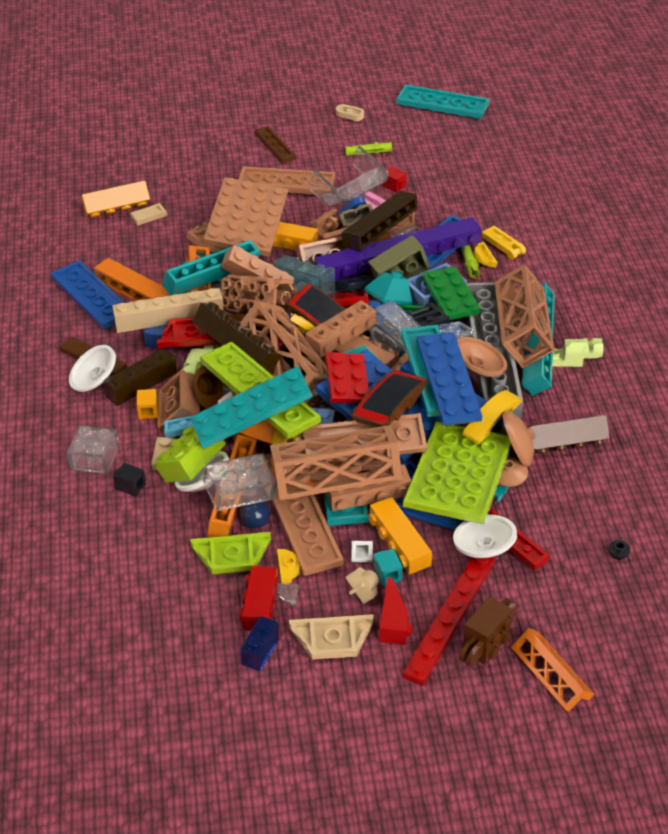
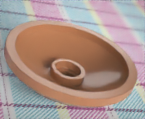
(482, 357)
(520, 437)

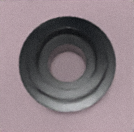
(619, 549)

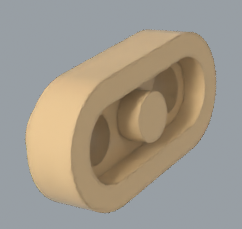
(350, 112)

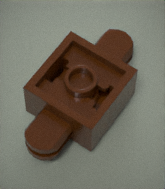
(487, 631)

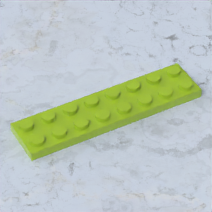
(242, 373)

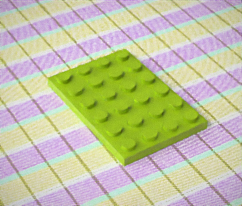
(457, 474)

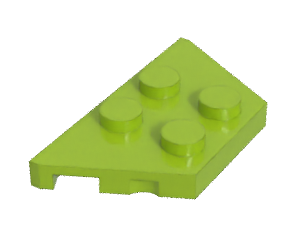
(231, 552)

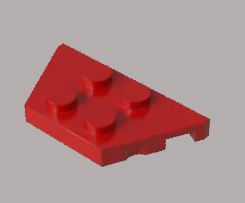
(183, 333)

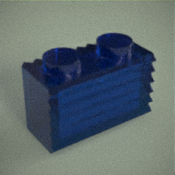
(259, 643)

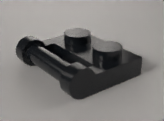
(353, 284)
(429, 315)

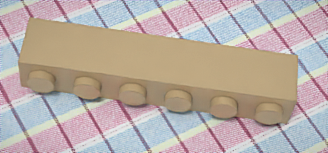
(161, 310)

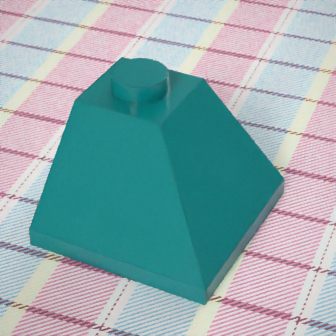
(390, 287)

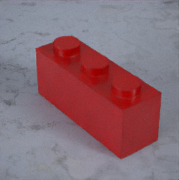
(260, 595)

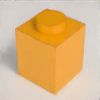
(147, 404)

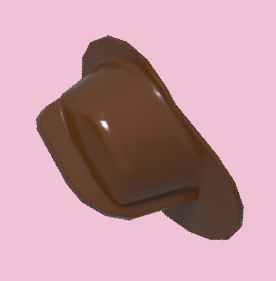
(207, 387)

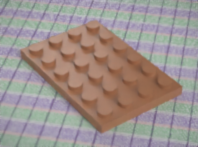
(246, 213)

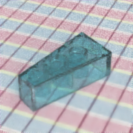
(308, 273)

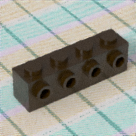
(140, 376)

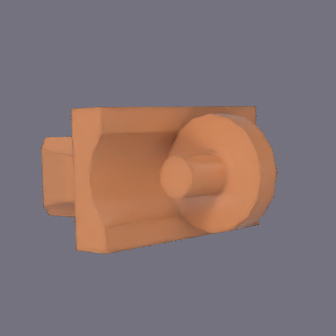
(326, 223)

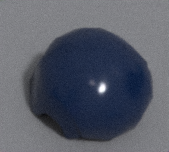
(254, 515)

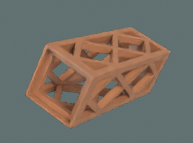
(521, 309)
(273, 314)
(377, 441)

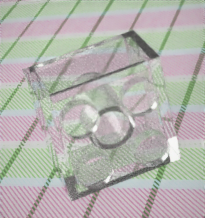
(93, 449)

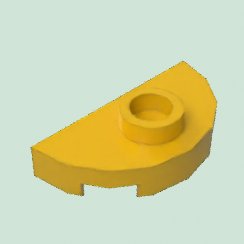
(484, 256)
(302, 323)
(288, 565)

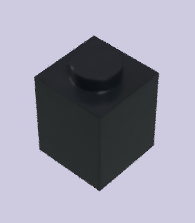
(129, 479)

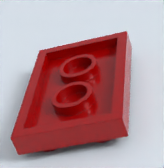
(346, 298)
(346, 377)

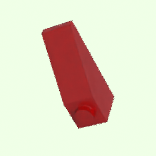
(394, 618)

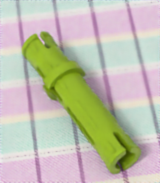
(370, 148)
(471, 263)

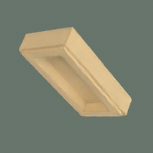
(148, 214)

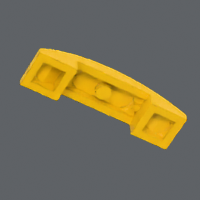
(491, 414)

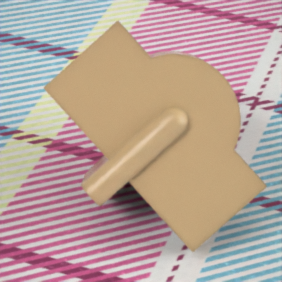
(363, 583)

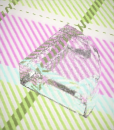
(288, 593)

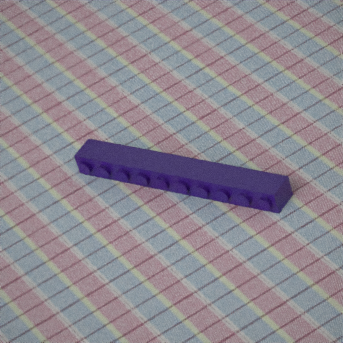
(433, 240)

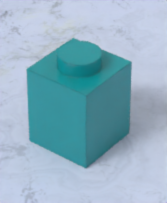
(387, 565)

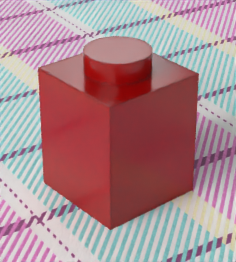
(396, 179)

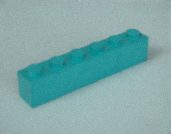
(200, 271)

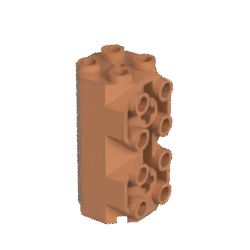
(243, 291)

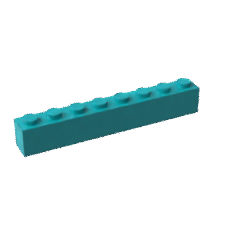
(538, 375)

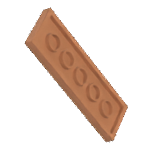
(294, 180)
(407, 430)

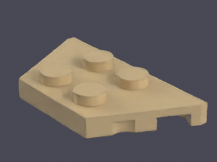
(332, 635)

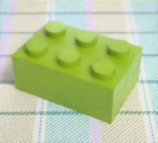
(186, 457)

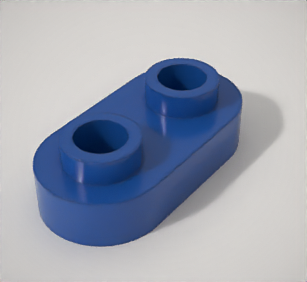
(353, 204)

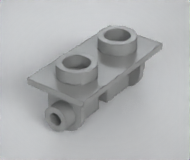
(381, 337)

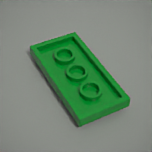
(451, 293)

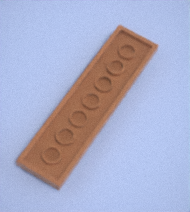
(307, 532)

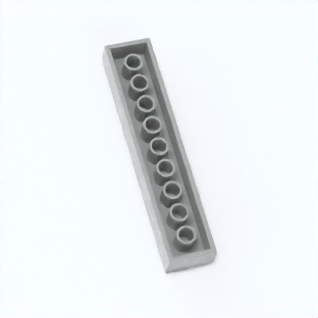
(487, 328)

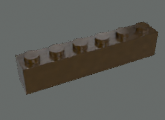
(379, 220)
(226, 329)

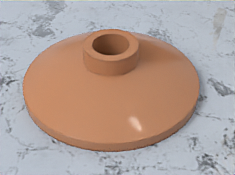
(513, 473)

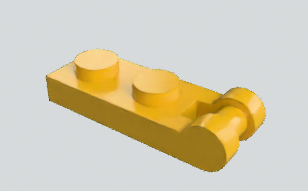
(503, 242)

